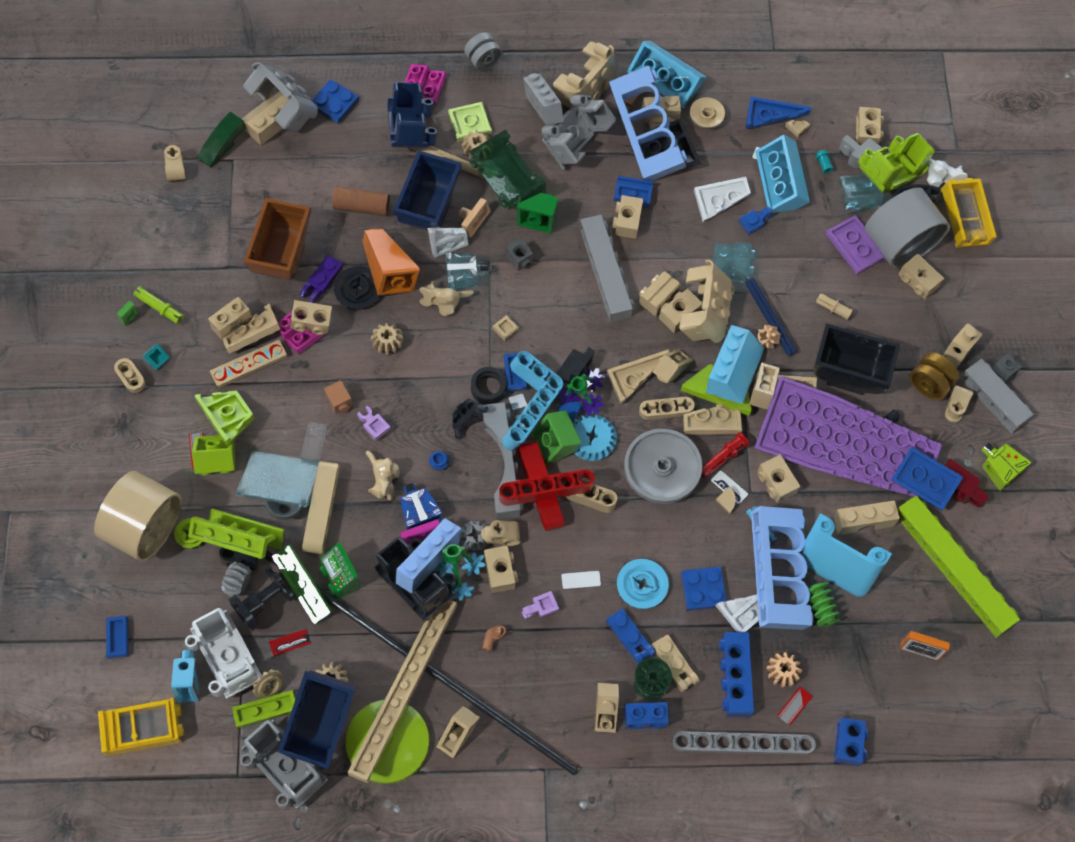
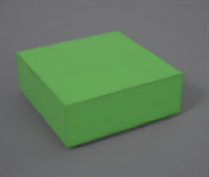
(127, 313)

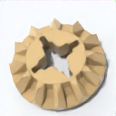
(262, 690)

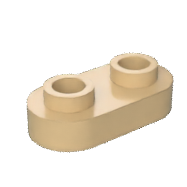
(130, 376)

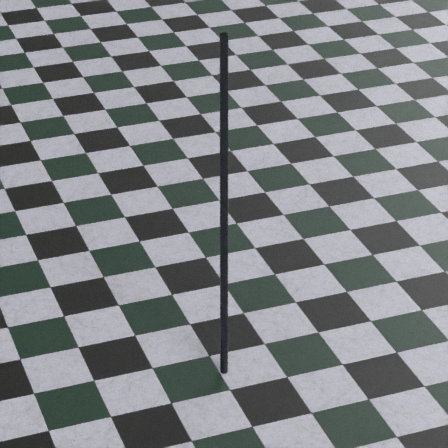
(444, 679)

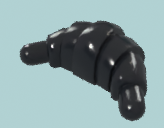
(466, 413)

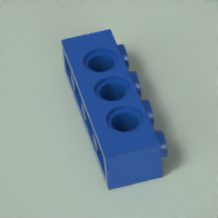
(740, 643)

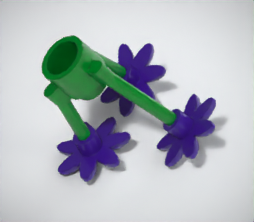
(579, 386)

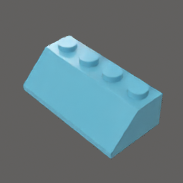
(673, 74)
(782, 175)
(735, 365)

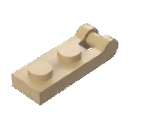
(668, 652)

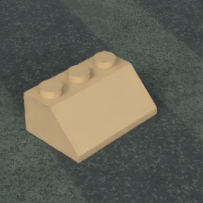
(261, 122)

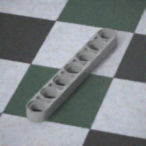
(753, 739)

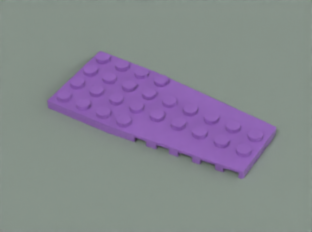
(837, 436)

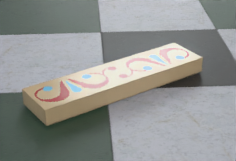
(248, 364)

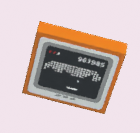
(924, 645)

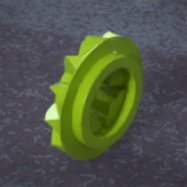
(181, 536)

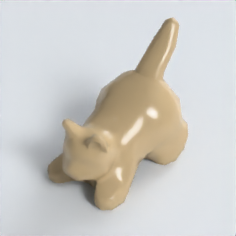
(444, 298)
(384, 473)

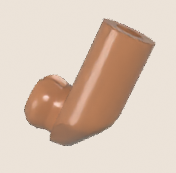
(492, 635)

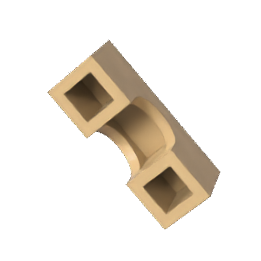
(854, 518)

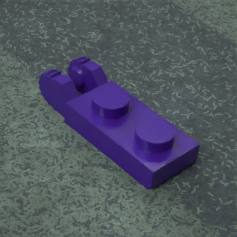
(322, 278)

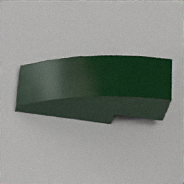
(221, 139)

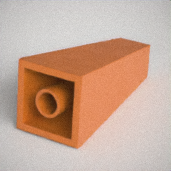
(389, 264)

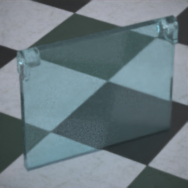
(278, 479)

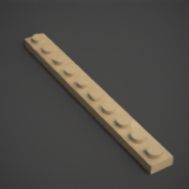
(400, 693)

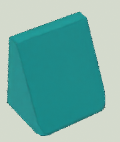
(155, 356)

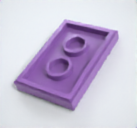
(854, 245)

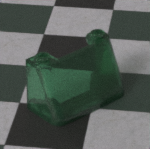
(506, 171)

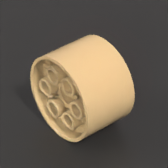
(138, 515)

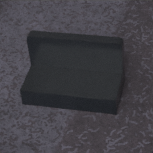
(575, 365)

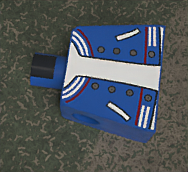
(418, 507)

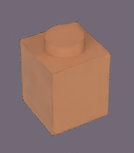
(338, 397)

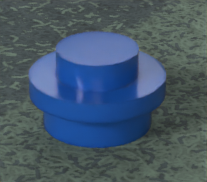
(438, 460)

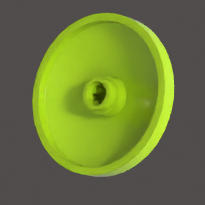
(404, 751)

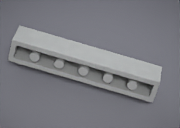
(606, 268)

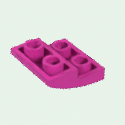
(430, 80)
(296, 340)

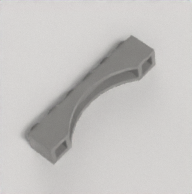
(496, 426)

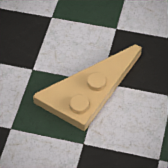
(632, 375)

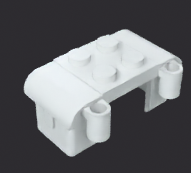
(224, 653)

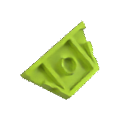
(698, 384)
(226, 413)

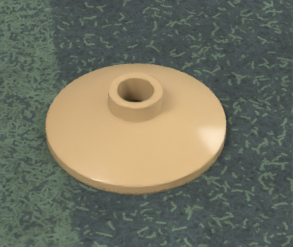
(709, 107)

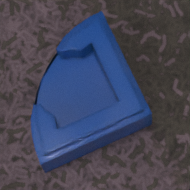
(572, 409)

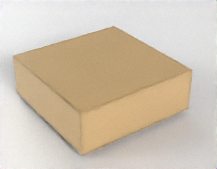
(505, 328)

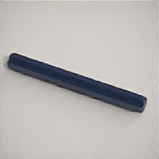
(770, 316)

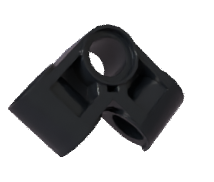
(238, 557)

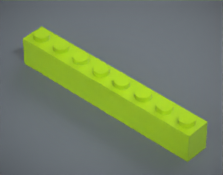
(957, 567)

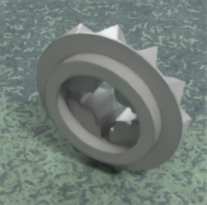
(469, 542)

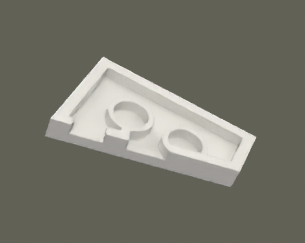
(720, 196)

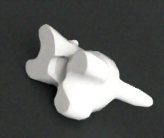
(941, 172)

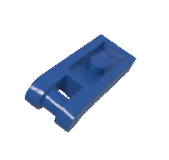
(630, 636)

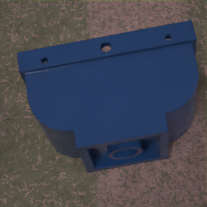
(427, 191)
(317, 719)

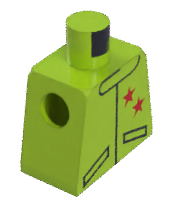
(1003, 464)

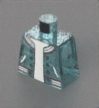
(463, 270)

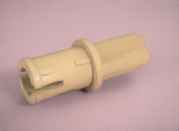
(834, 306)

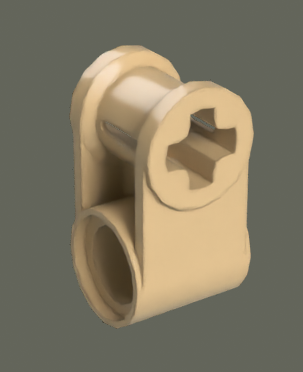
(174, 164)
(958, 403)
(502, 533)

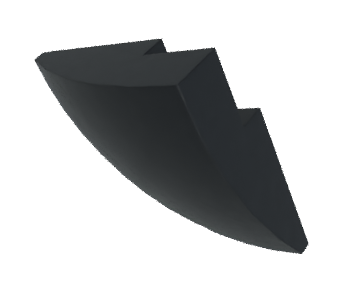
(663, 143)

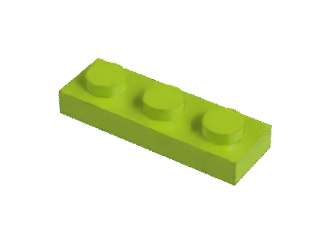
(263, 709)

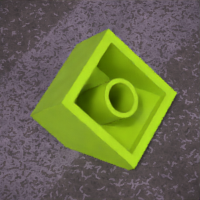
(213, 455)

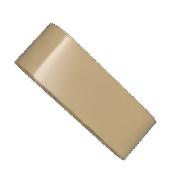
(595, 502)

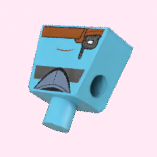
(185, 678)

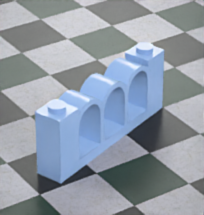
(630, 86)
(790, 523)

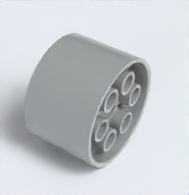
(906, 227)

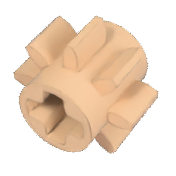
(769, 336)

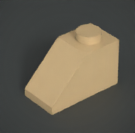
(672, 365)
(457, 731)

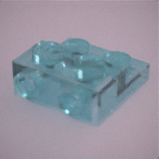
(860, 192)
(734, 260)

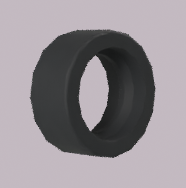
(488, 372)

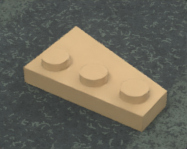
(257, 328)
(712, 421)

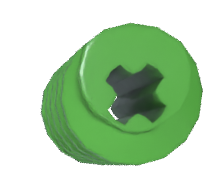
(822, 605)

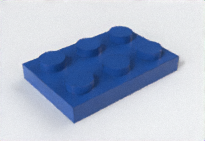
(926, 478)

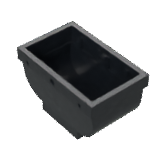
(855, 361)

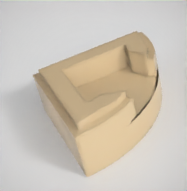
(797, 127)
(727, 500)

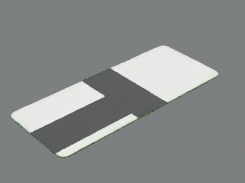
(518, 404)

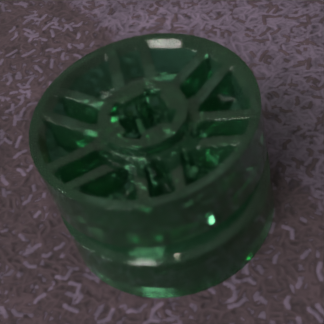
(652, 669)

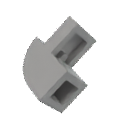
(854, 150)

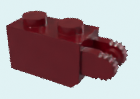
(968, 486)

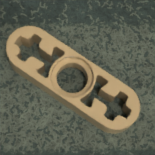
(661, 414)

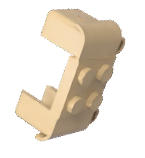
(602, 71)
(716, 303)

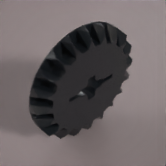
(348, 280)

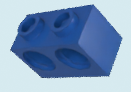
(646, 715)
(845, 740)

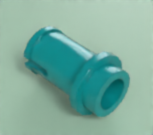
(825, 163)

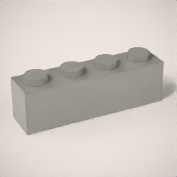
(543, 99)
(997, 396)

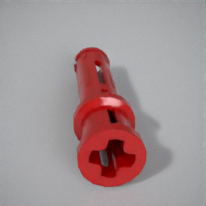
(729, 450)

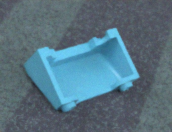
(840, 562)

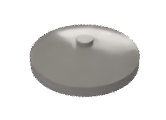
(663, 466)

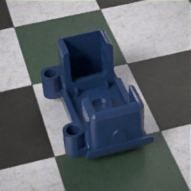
(408, 115)

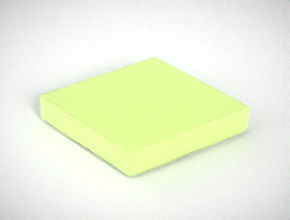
(469, 118)

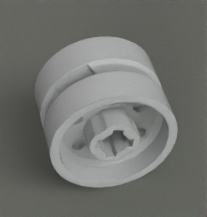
(483, 51)

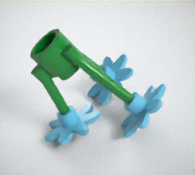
(451, 558)

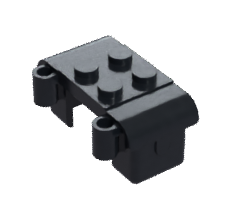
(432, 592)

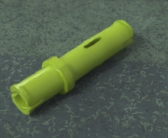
(163, 308)

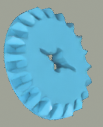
(600, 446)
(641, 570)

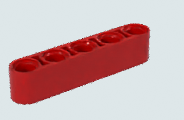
(535, 467)
(554, 481)

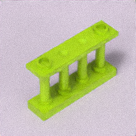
(236, 533)

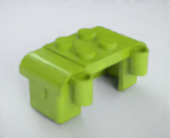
(902, 165)

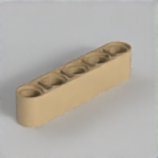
(321, 507)

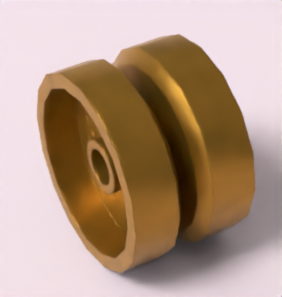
(934, 376)

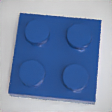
(334, 101)
(703, 588)

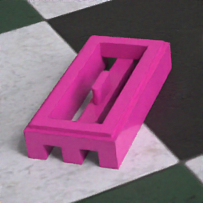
(419, 532)

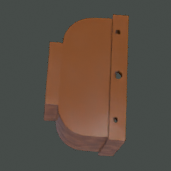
(278, 239)

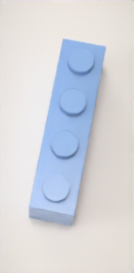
(427, 556)

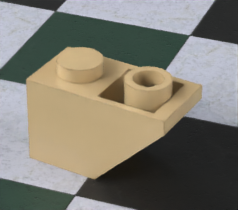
(606, 707)

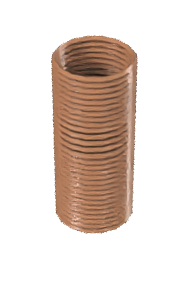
(368, 201)

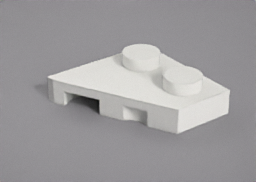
(447, 240)
(740, 612)

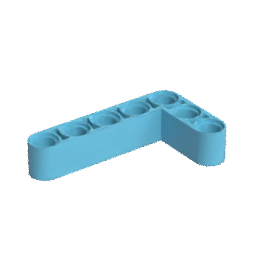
(542, 383)

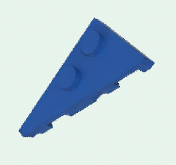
(768, 111)

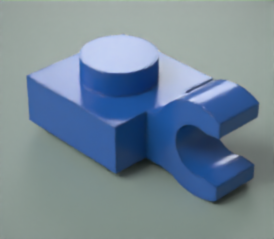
(752, 221)

